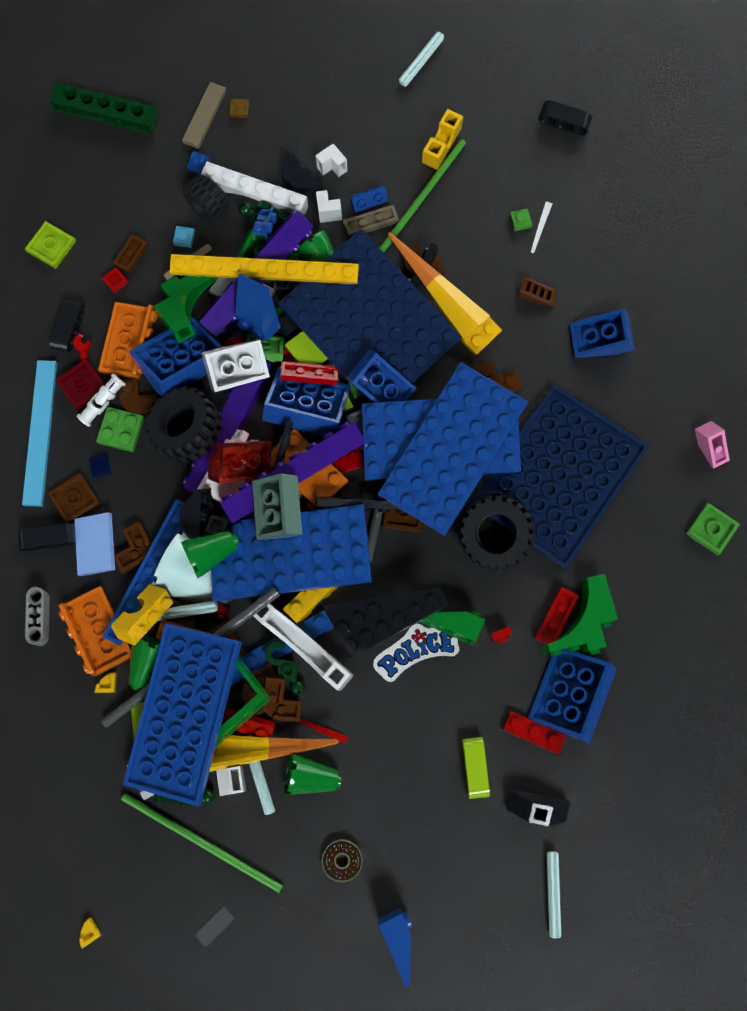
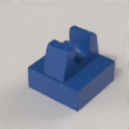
(197, 162)

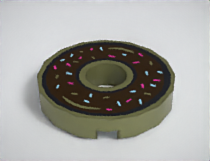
(347, 872)

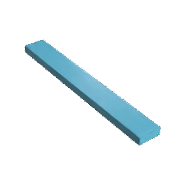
(39, 434)

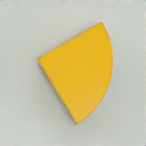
(107, 684)
(89, 933)

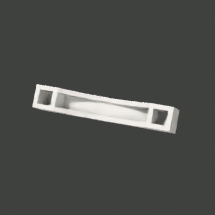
(241, 184)
(305, 646)

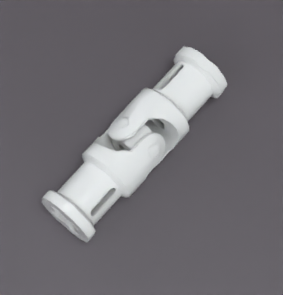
(102, 398)

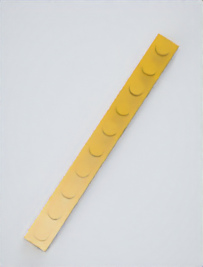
(264, 269)

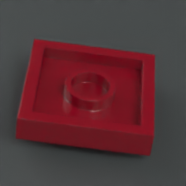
(80, 384)

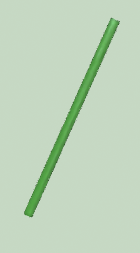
(423, 194)
(202, 842)

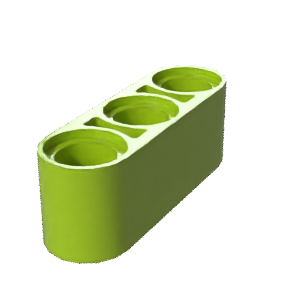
(475, 768)

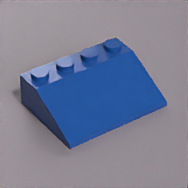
(173, 364)
(307, 405)
(573, 694)

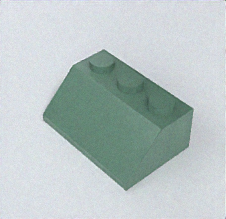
(277, 507)

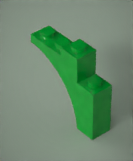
(179, 302)
(594, 614)

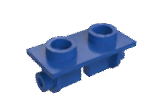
(369, 199)
(265, 222)

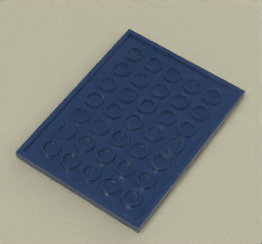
(375, 314)
(568, 473)

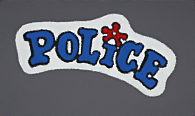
(415, 646)

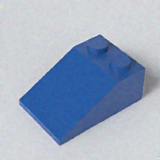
(255, 309)
(602, 335)
(379, 380)
(396, 932)

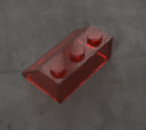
(239, 461)

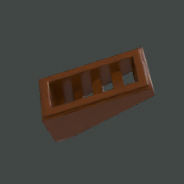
(532, 284)

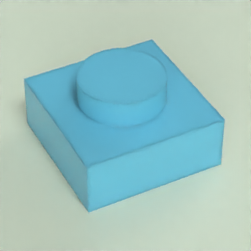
(183, 236)

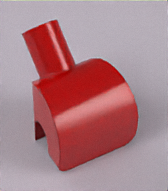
(80, 347)

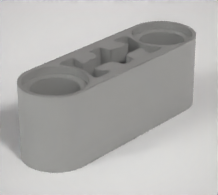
(32, 623)

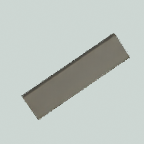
(204, 115)

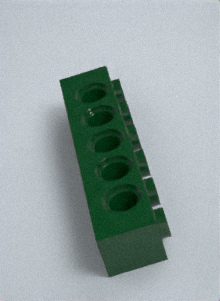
(75, 102)

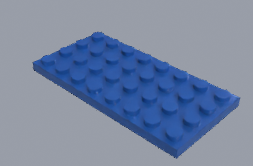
(391, 427)
(453, 448)
(326, 555)
(182, 714)

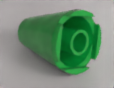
(316, 249)
(209, 550)
(142, 661)
(309, 776)

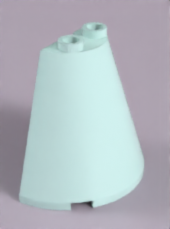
(179, 577)

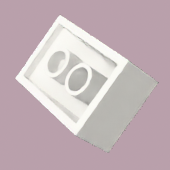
(235, 365)

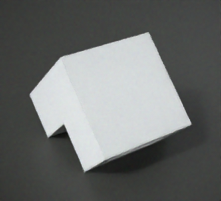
(331, 159)
(328, 209)
(231, 780)

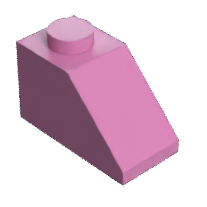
(713, 443)

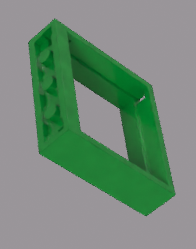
(249, 709)

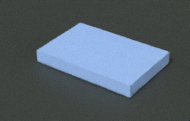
(94, 544)

